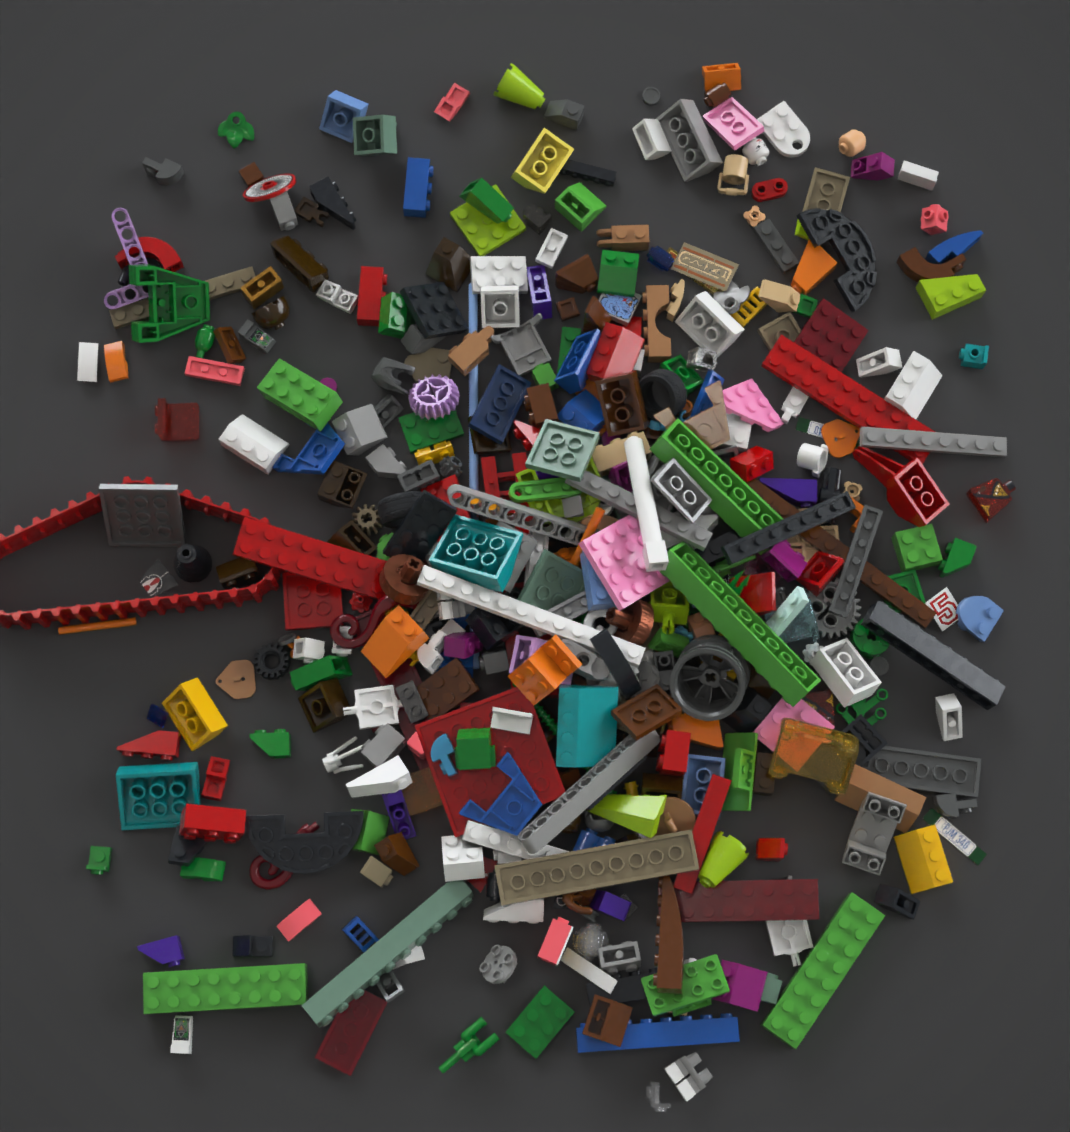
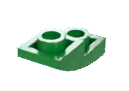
(204, 869)

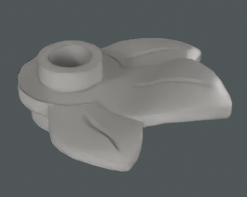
(731, 296)

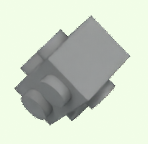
(619, 957)

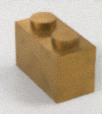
(262, 287)

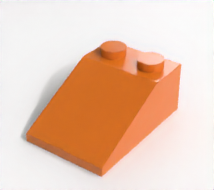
(394, 641)

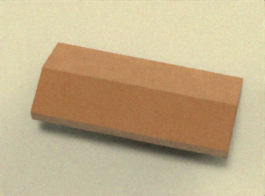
(865, 781)

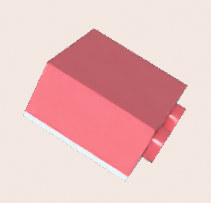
(555, 941)

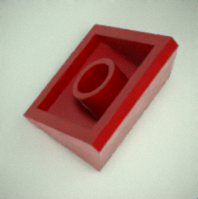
(820, 571)

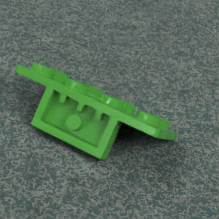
(740, 768)
(701, 982)

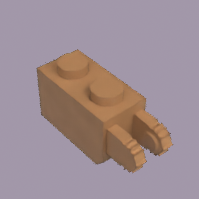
(625, 238)
(471, 350)

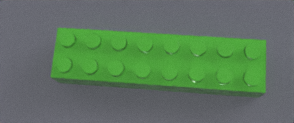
(730, 495)
(822, 970)
(225, 988)

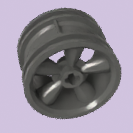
(700, 704)

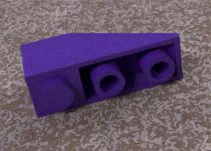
(399, 814)

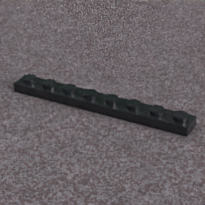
(787, 528)

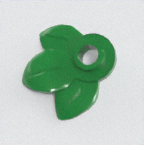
(236, 132)

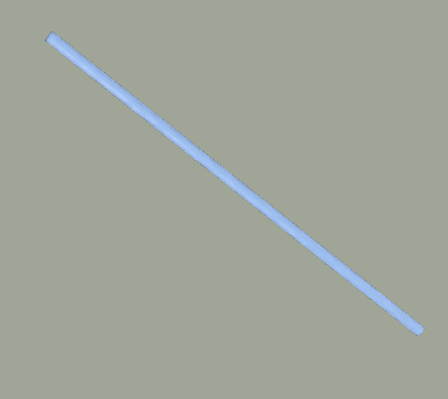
(473, 403)

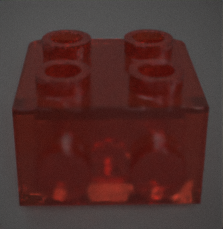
(177, 421)

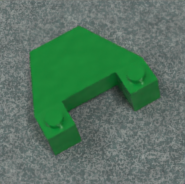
(173, 301)

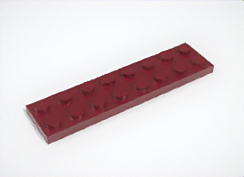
(750, 901)

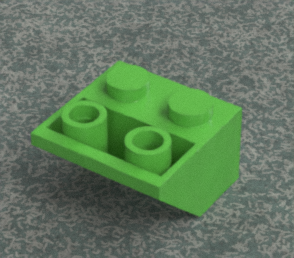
(579, 205)

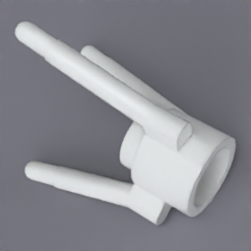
(333, 761)

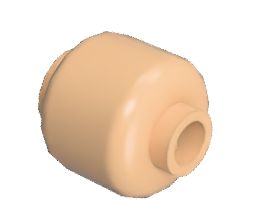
(852, 143)

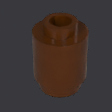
(717, 95)

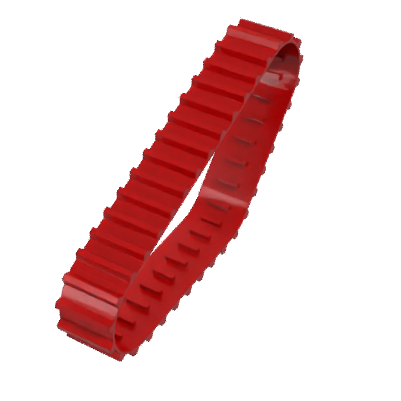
(91, 506)

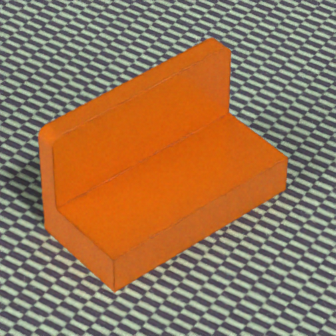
(726, 73)

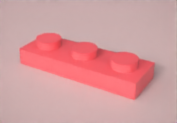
(214, 371)

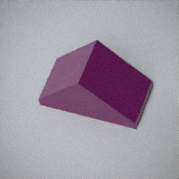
(620, 476)

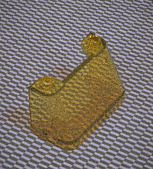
(814, 754)

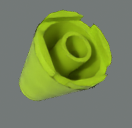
(519, 89)
(721, 859)

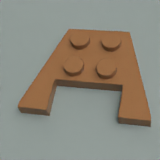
(708, 425)

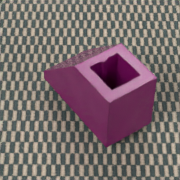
(873, 167)
(462, 645)

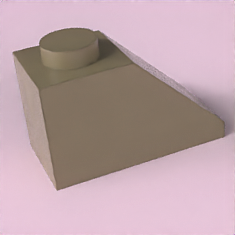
(377, 872)

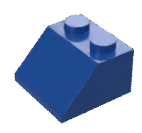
(583, 412)

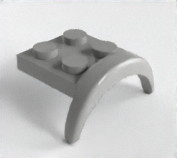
(524, 346)

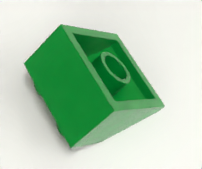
(618, 273)
(394, 316)

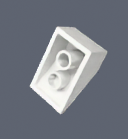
(739, 433)

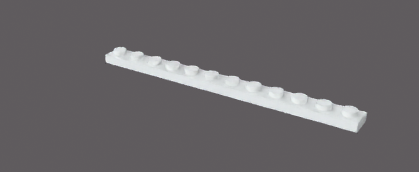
(520, 612)

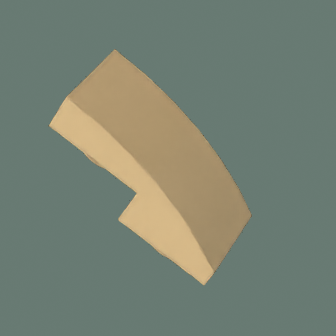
(676, 296)

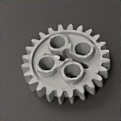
(841, 623)

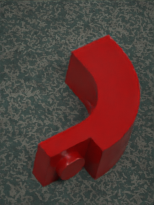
(153, 249)

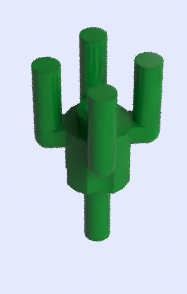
(470, 1045)

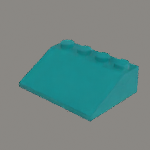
(477, 552)
(585, 724)
(156, 794)

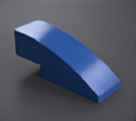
(953, 247)

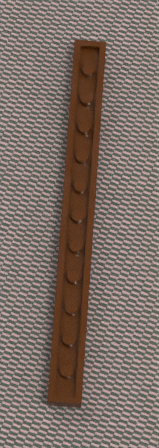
(870, 577)

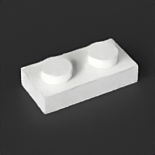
(551, 248)

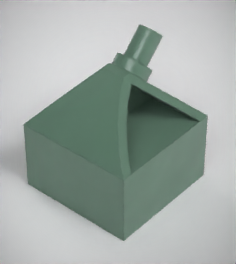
(375, 135)

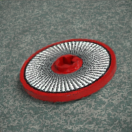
(269, 187)

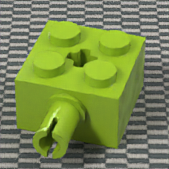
(669, 607)

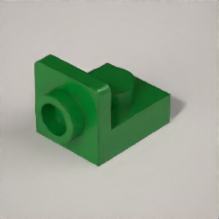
(99, 860)

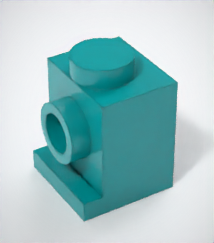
(969, 360)

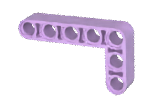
(141, 259)

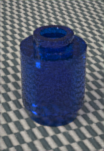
(660, 258)

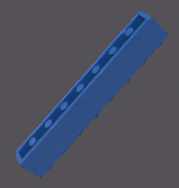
(667, 1033)

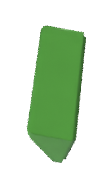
(668, 642)

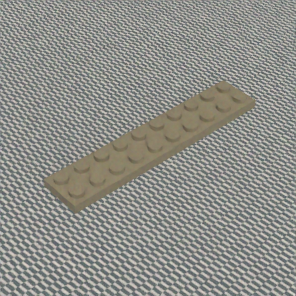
(596, 867)

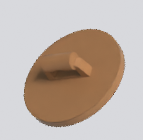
(676, 817)

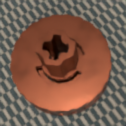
(404, 569)
(633, 622)

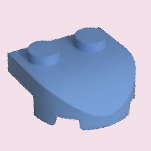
(978, 616)

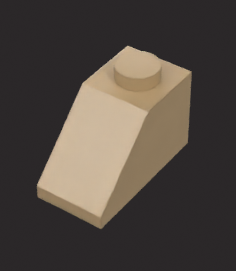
(779, 296)

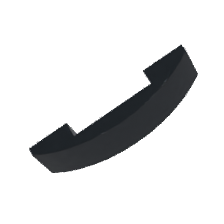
(616, 663)

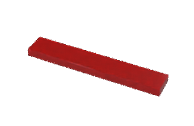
(705, 828)

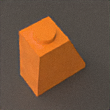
(812, 269)
(702, 732)

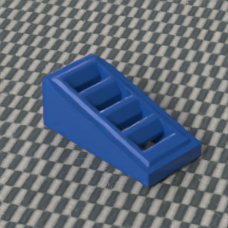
(356, 920)

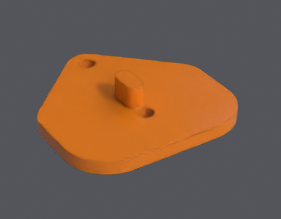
(845, 437)

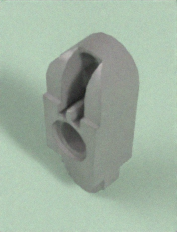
(596, 667)

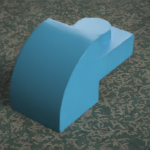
(441, 750)

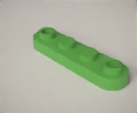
(541, 490)

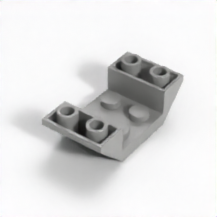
(872, 832)

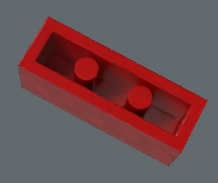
(370, 294)

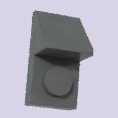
(390, 986)

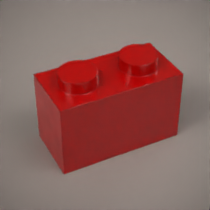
(752, 463)

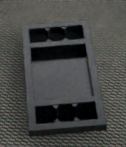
(869, 742)

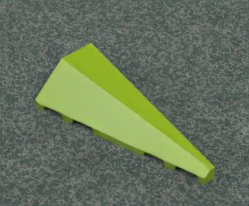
(632, 812)

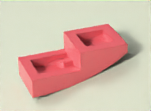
(452, 102)
(299, 920)

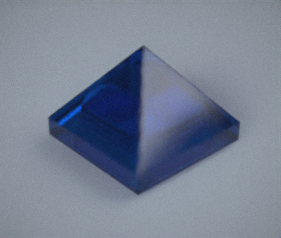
(157, 715)

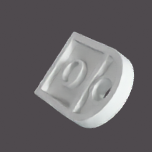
(784, 129)

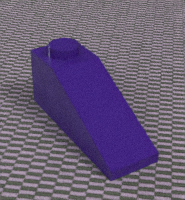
(539, 291)
(795, 491)

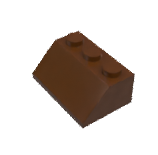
(622, 403)

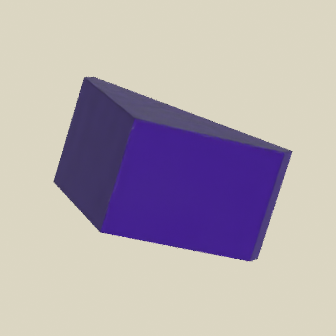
(610, 905)

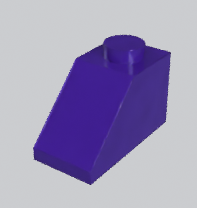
(165, 951)

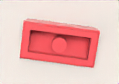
(415, 746)

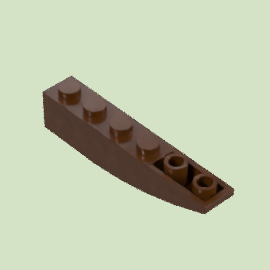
(670, 942)

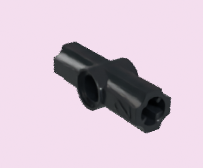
(830, 488)

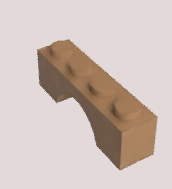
(657, 300)

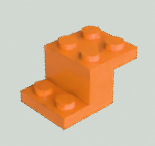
(544, 670)

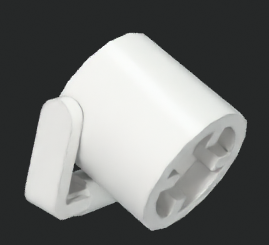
(813, 458)

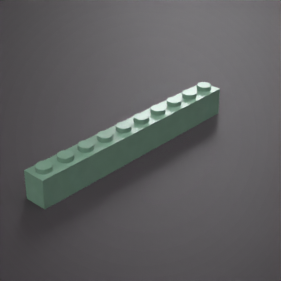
(387, 951)

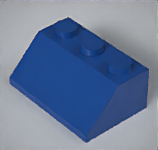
(573, 370)

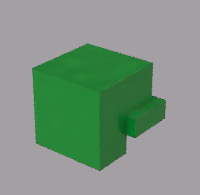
(474, 749)

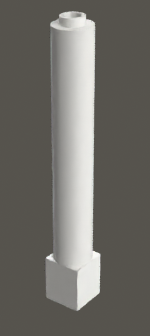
(654, 547)

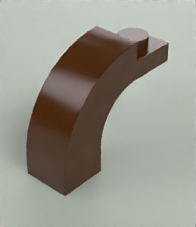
(919, 269)

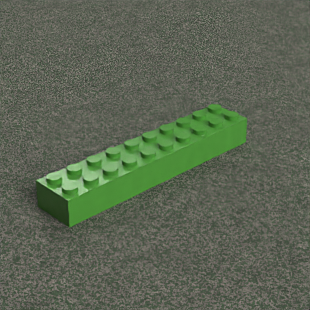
(739, 624)

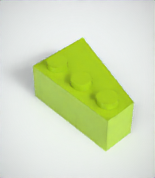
(949, 293)

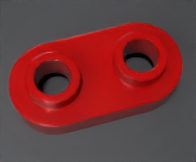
(770, 190)

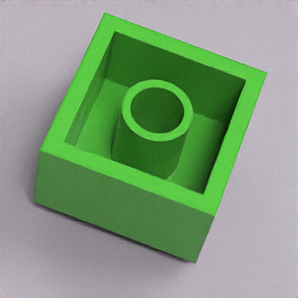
(917, 548)

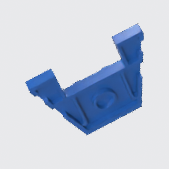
(315, 455)
(513, 806)

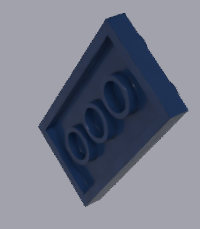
(499, 404)

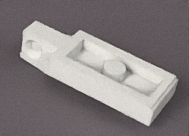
(793, 404)

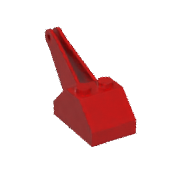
(909, 487)

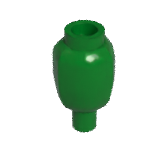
(204, 340)

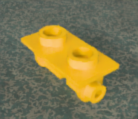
(441, 450)

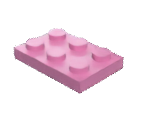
(733, 123)

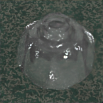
(588, 939)

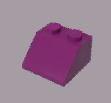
(785, 560)
(745, 985)

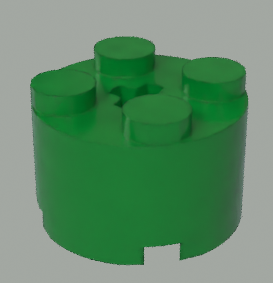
(865, 647)

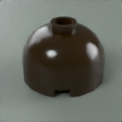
(272, 314)

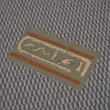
(704, 266)

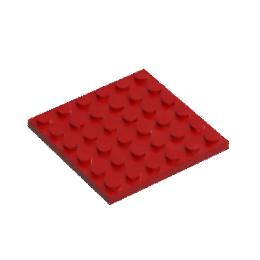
(485, 785)

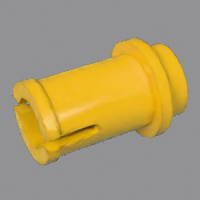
(631, 788)

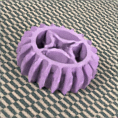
(434, 397)

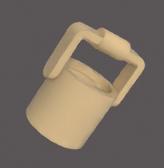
(734, 173)

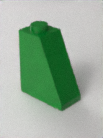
(487, 201)
(320, 670)

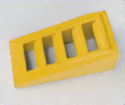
(760, 305)

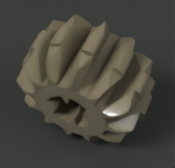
(364, 514)

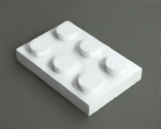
(498, 272)

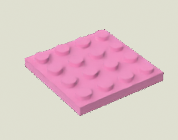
(620, 562)

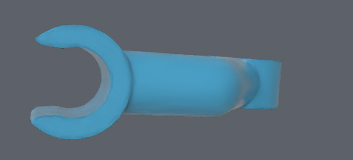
(655, 425)

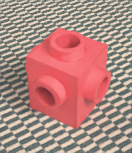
(934, 219)

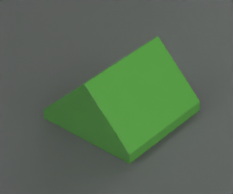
(372, 832)

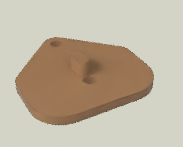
(232, 679)

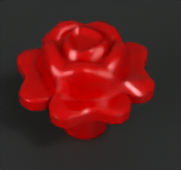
(360, 602)

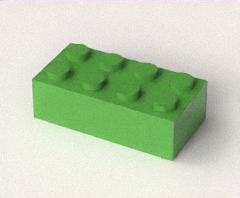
(299, 394)

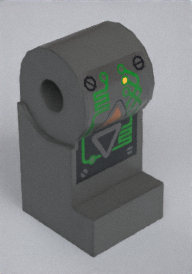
(256, 337)

